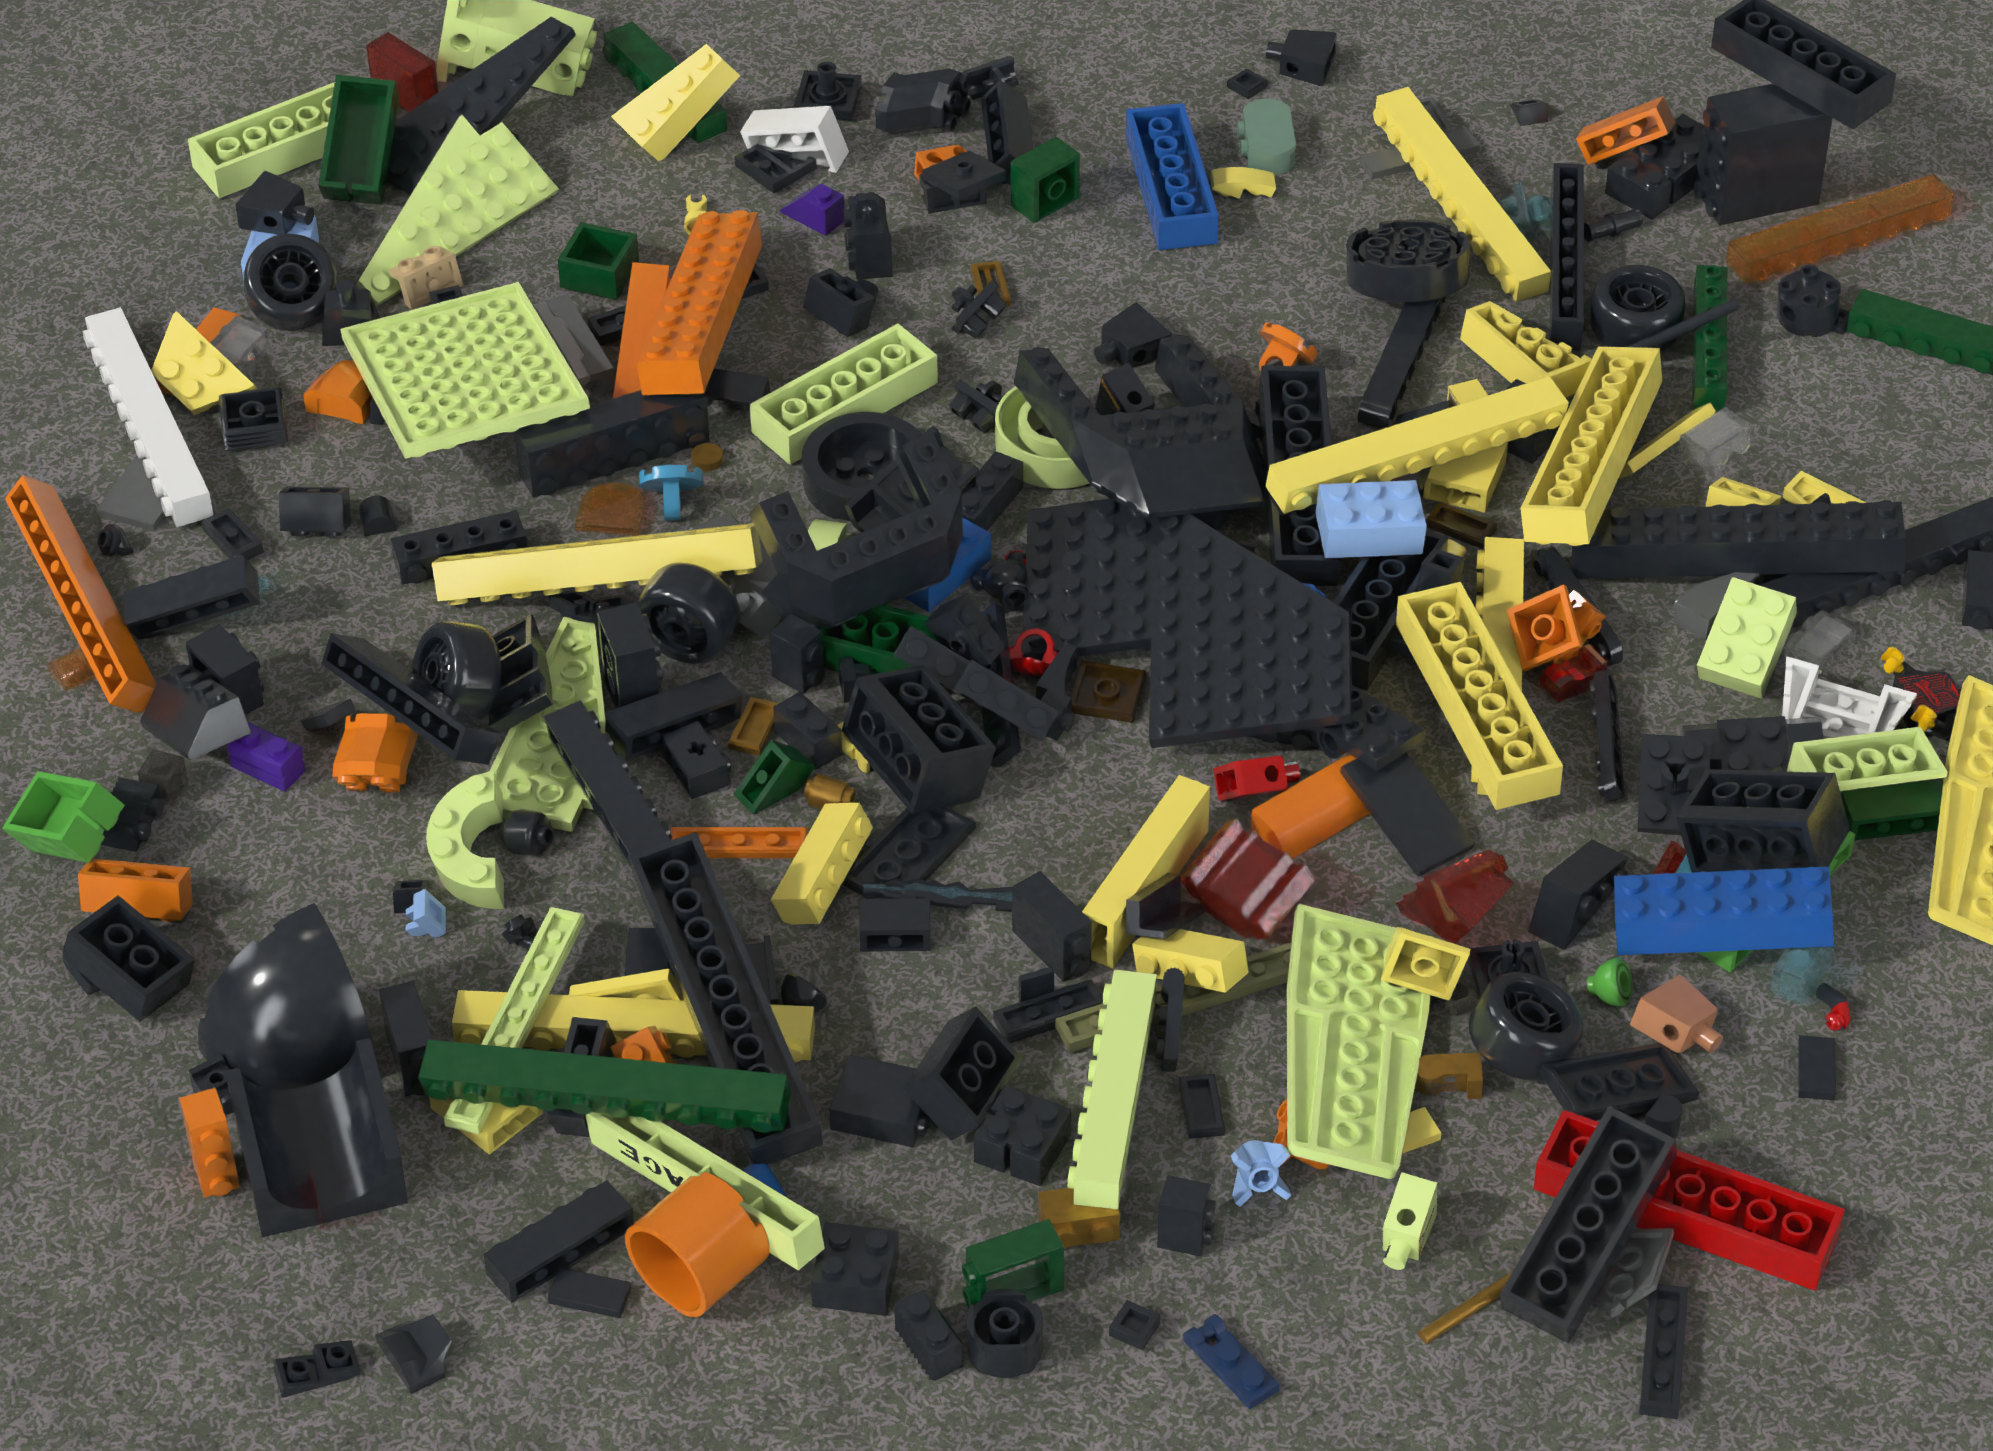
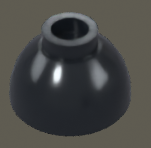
(800, 992)

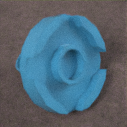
(670, 481)

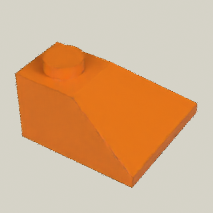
(1544, 628)

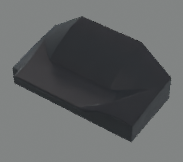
(416, 1351)

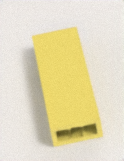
(1157, 849)

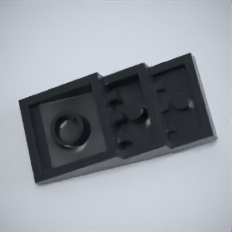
(524, 676)

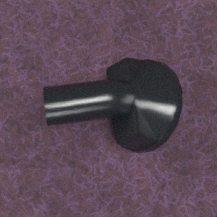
(520, 931)

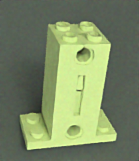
(484, 27)

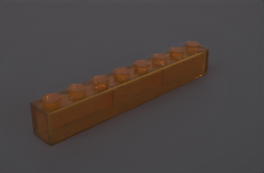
(1839, 228)

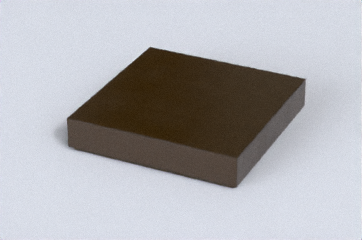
(1107, 691)

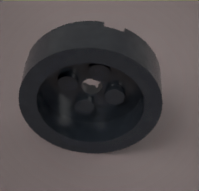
(1408, 261)
(846, 449)

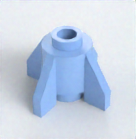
(1256, 1165)

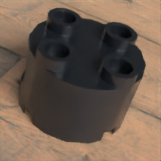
(1808, 302)

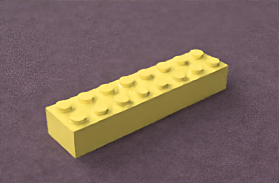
(1479, 696)

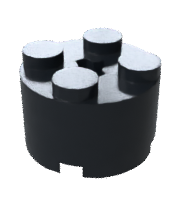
(1004, 1334)

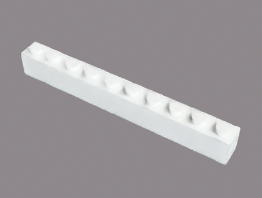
(147, 418)

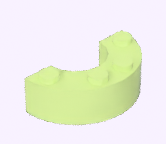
(1042, 457)
(450, 834)

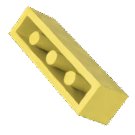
(822, 863)

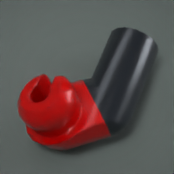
(1838, 1002)

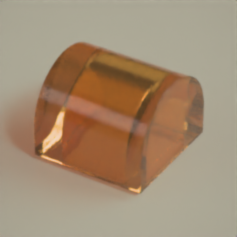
(71, 669)

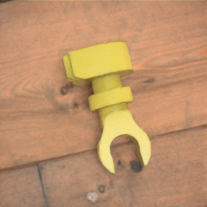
(694, 210)

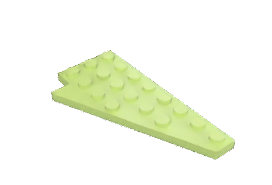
(460, 200)

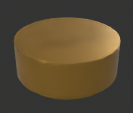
(707, 456)

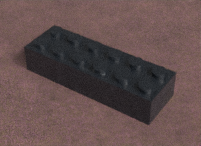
(1803, 61)
(609, 439)
(1372, 604)
(1588, 1224)

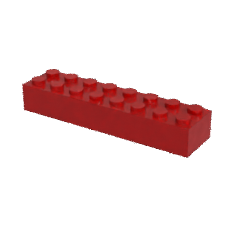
(1717, 1209)

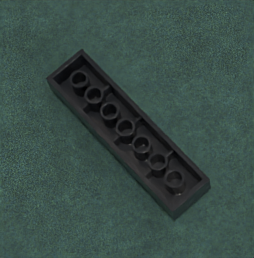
(1293, 424)

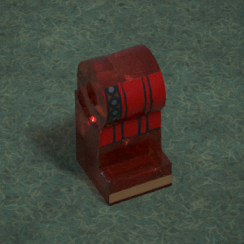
(1573, 675)

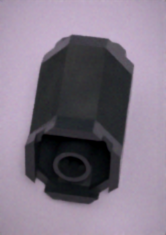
(923, 101)

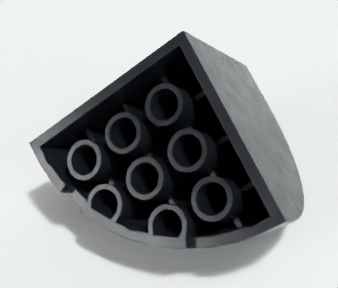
(285, 1007)

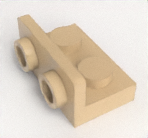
(426, 273)

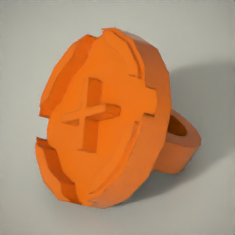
(1285, 346)

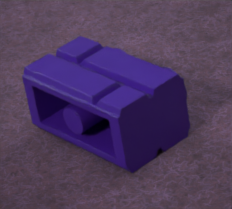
(267, 757)

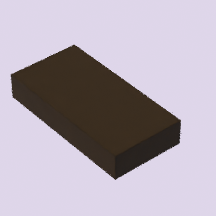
(1460, 525)

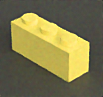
(1203, 958)

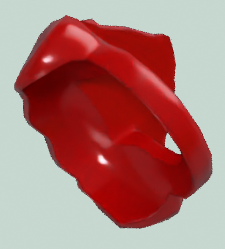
(1029, 665)

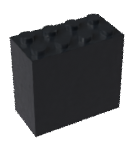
(1760, 154)

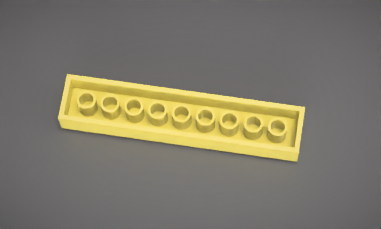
(1591, 446)

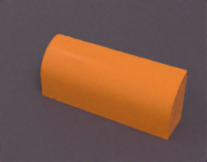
(1309, 811)

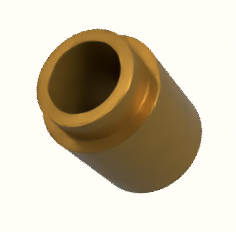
(828, 790)

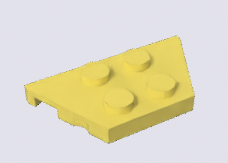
(195, 368)

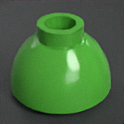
(1612, 983)

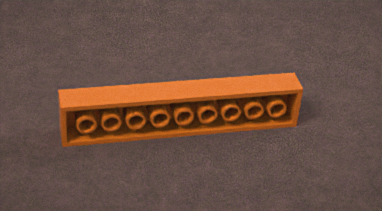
(699, 304)

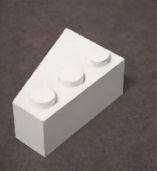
(799, 131)

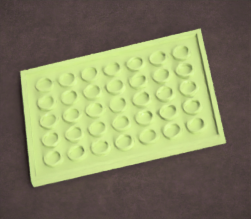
(464, 370)

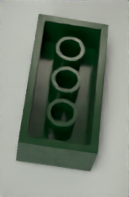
(871, 639)

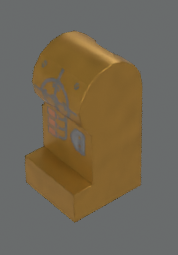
(1450, 1073)

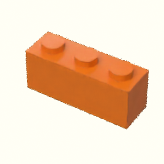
(1625, 130)
(148, 888)
(209, 1142)

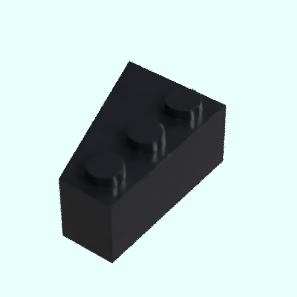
(1575, 892)

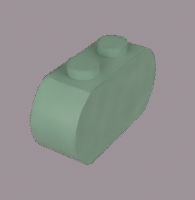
(1267, 136)

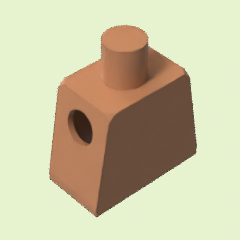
(1678, 1017)

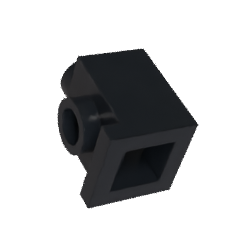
(212, 1075)

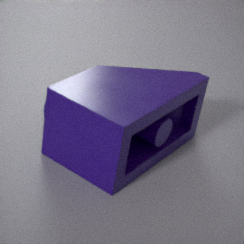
(817, 209)

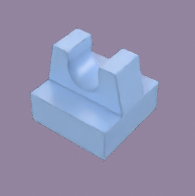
(427, 916)

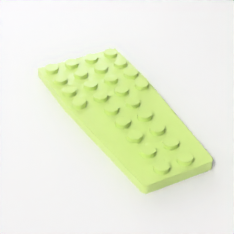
(1349, 1045)

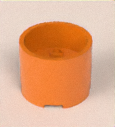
(696, 1244)

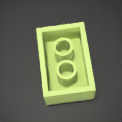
(1747, 637)

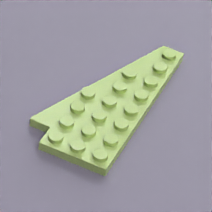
(527, 762)

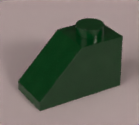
(773, 777)

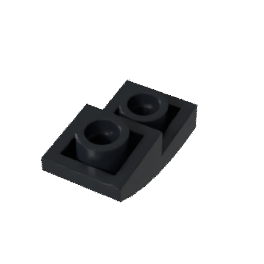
(326, 1366)

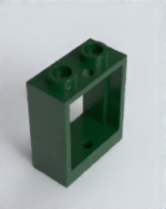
(1010, 1250)

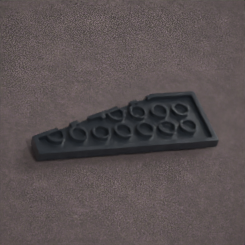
(480, 96)

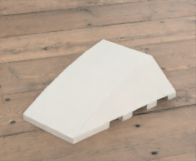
(1840, 708)

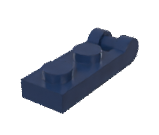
(1231, 1362)

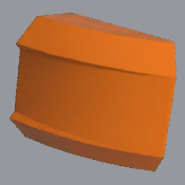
(340, 393)

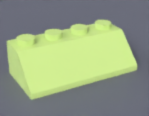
(1870, 758)

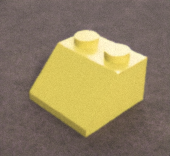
(1424, 963)

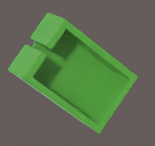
(63, 816)

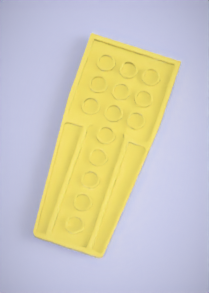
(1964, 843)

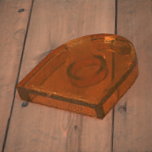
(611, 510)

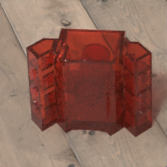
(1246, 881)
(1457, 895)

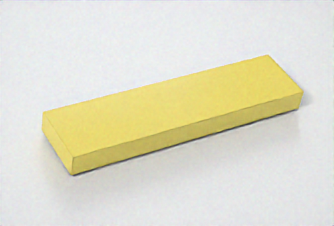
(1665, 439)

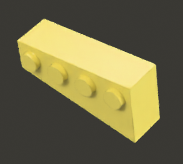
(676, 102)
(1521, 350)

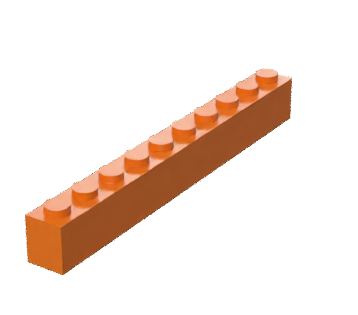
(81, 594)

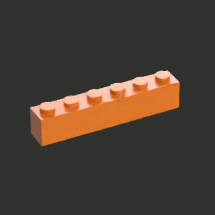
(644, 298)

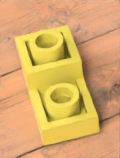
(1235, 179)

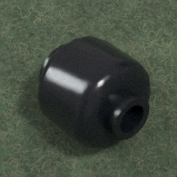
(527, 832)

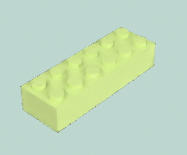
(264, 141)
(863, 379)

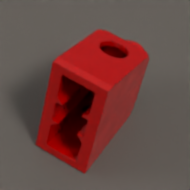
(1254, 777)

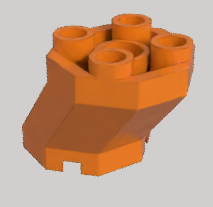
(374, 753)

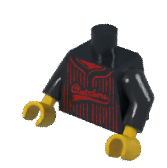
(1936, 695)

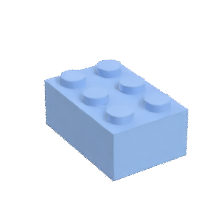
(1370, 519)

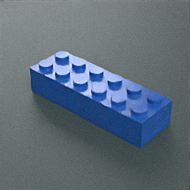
(1171, 176)
(1723, 911)

